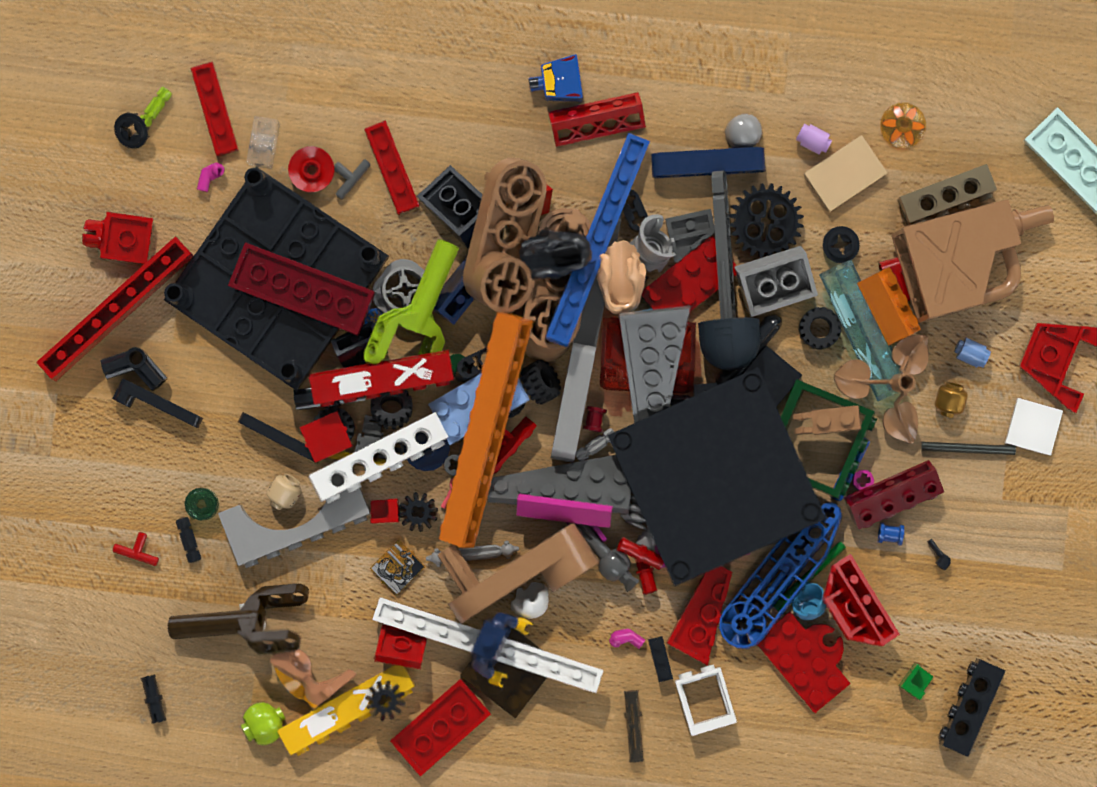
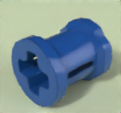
(890, 533)

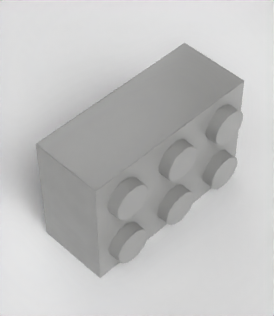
(776, 281)

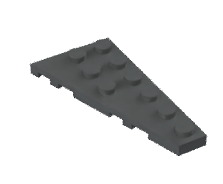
(652, 356)
(583, 481)

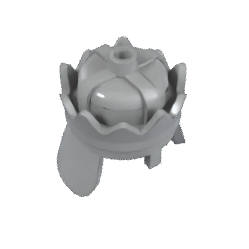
(653, 244)

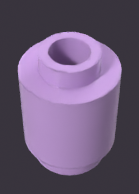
(814, 139)

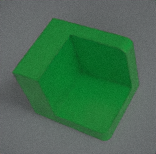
(916, 681)

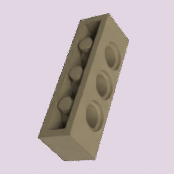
(978, 177)

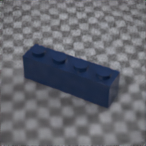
(453, 297)

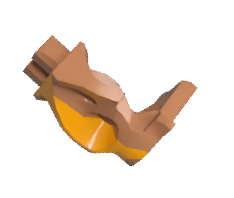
(295, 674)

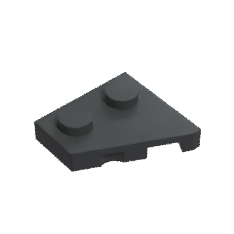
(689, 231)

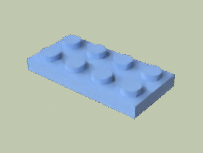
(455, 407)

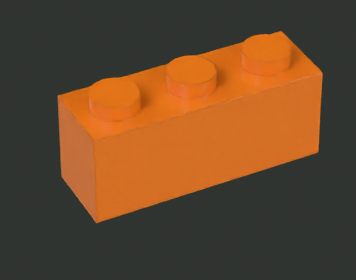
(889, 306)

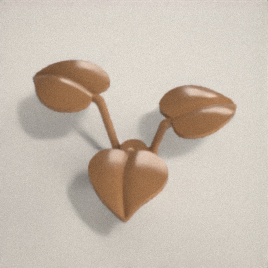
(912, 357)

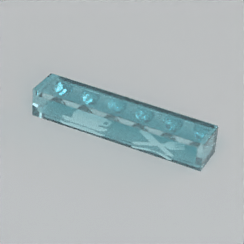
(860, 325)

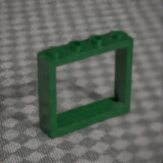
(859, 444)

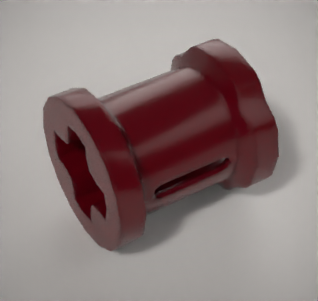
(594, 419)

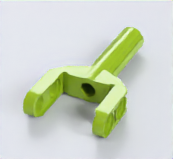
(418, 314)

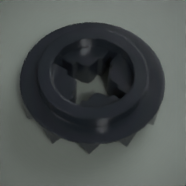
(124, 134)
(846, 235)

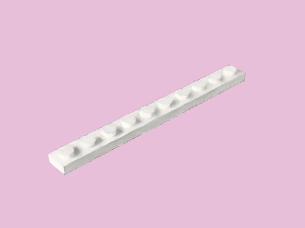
(464, 637)

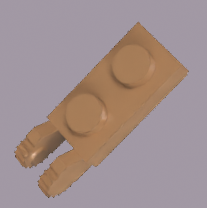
(830, 420)

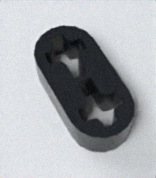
(638, 207)

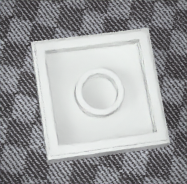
(1033, 426)

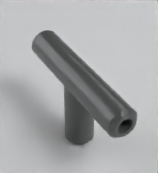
(351, 178)

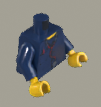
(491, 642)

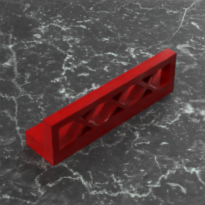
(596, 114)

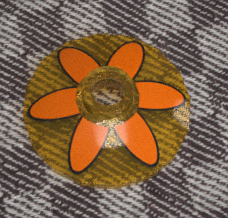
(899, 136)

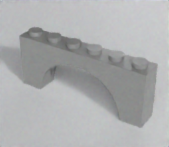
(253, 541)

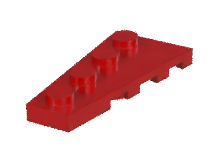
(699, 620)

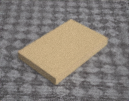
(845, 173)

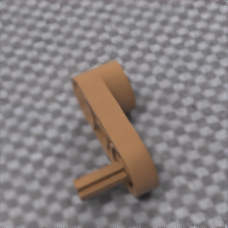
(493, 266)
(546, 297)
(556, 559)

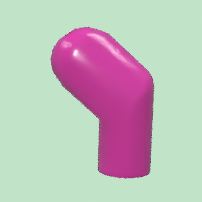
(208, 174)
(624, 636)

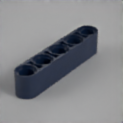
(706, 161)

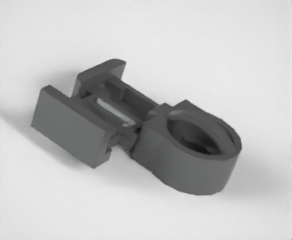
(372, 434)

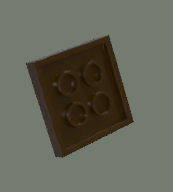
(518, 686)

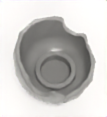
(743, 131)

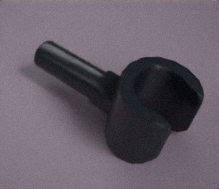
(944, 560)

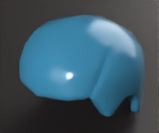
(809, 602)

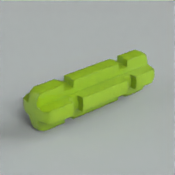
(156, 105)

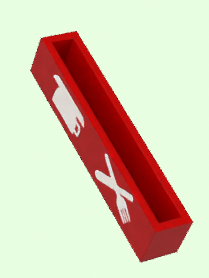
(383, 377)

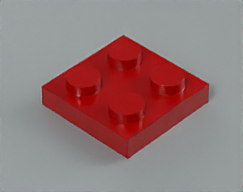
(400, 647)

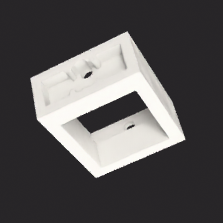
(712, 723)

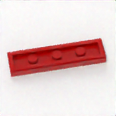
(214, 109)
(392, 167)

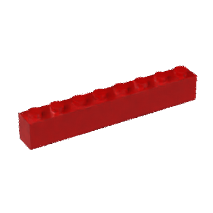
(115, 309)

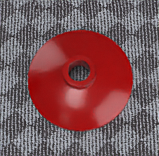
(302, 161)

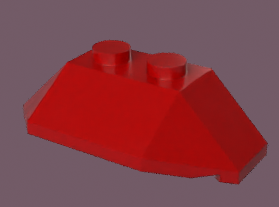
(856, 605)

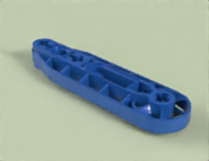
(791, 565)

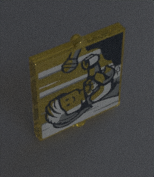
(397, 567)

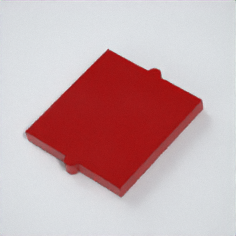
(326, 437)

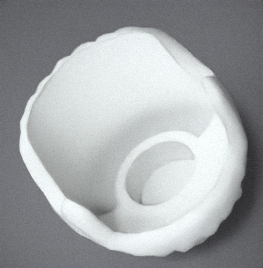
(531, 602)

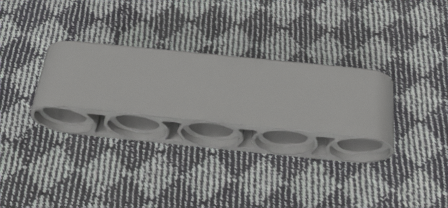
(573, 401)

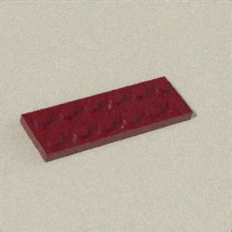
(301, 289)

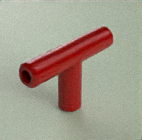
(136, 553)

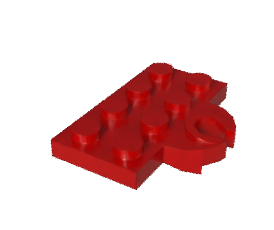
(806, 659)

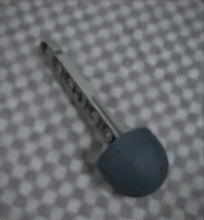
(727, 341)

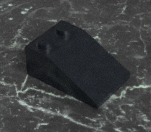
(453, 203)

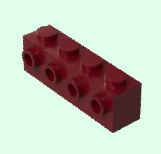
(894, 495)

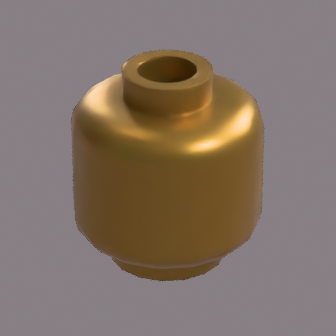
(951, 399)

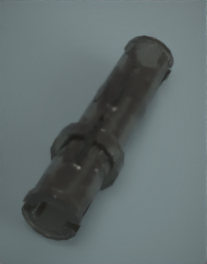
(632, 697)

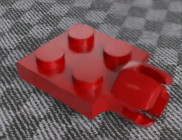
(120, 237)

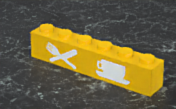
(341, 711)

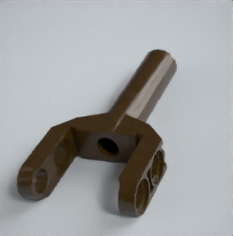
(247, 621)

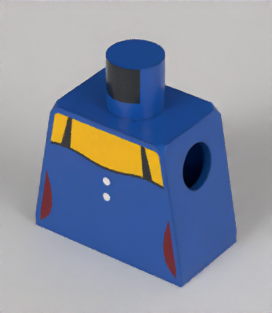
(559, 80)

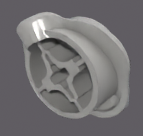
(399, 267)

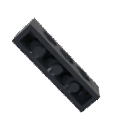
(983, 699)

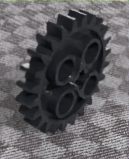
(786, 224)

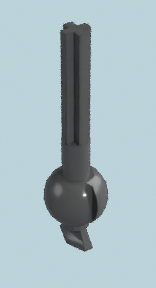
(612, 563)

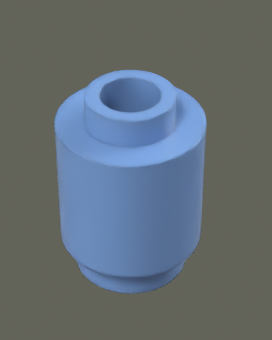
(972, 352)

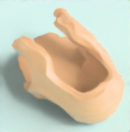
(621, 277)

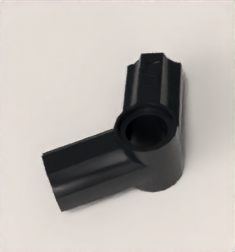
(146, 370)

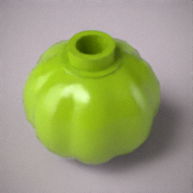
(262, 723)

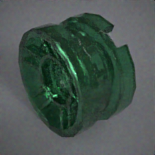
(210, 499)

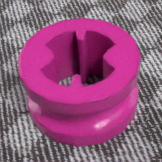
(858, 474)

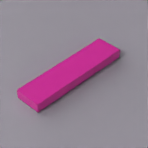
(564, 510)

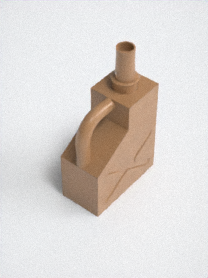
(952, 256)

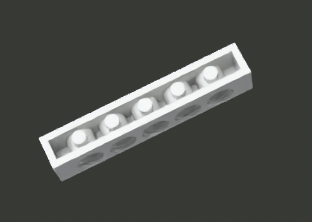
(429, 426)

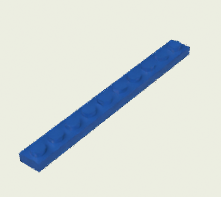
(599, 238)

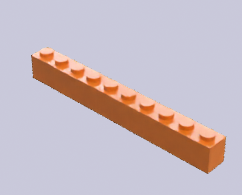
(485, 429)

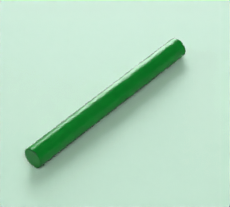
(834, 552)

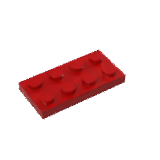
(687, 281)
(440, 727)

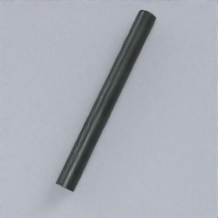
(968, 448)

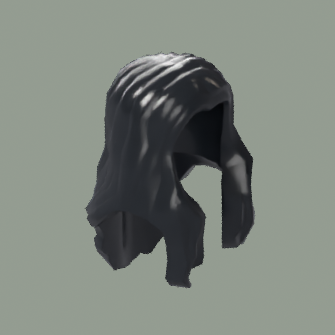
(555, 254)

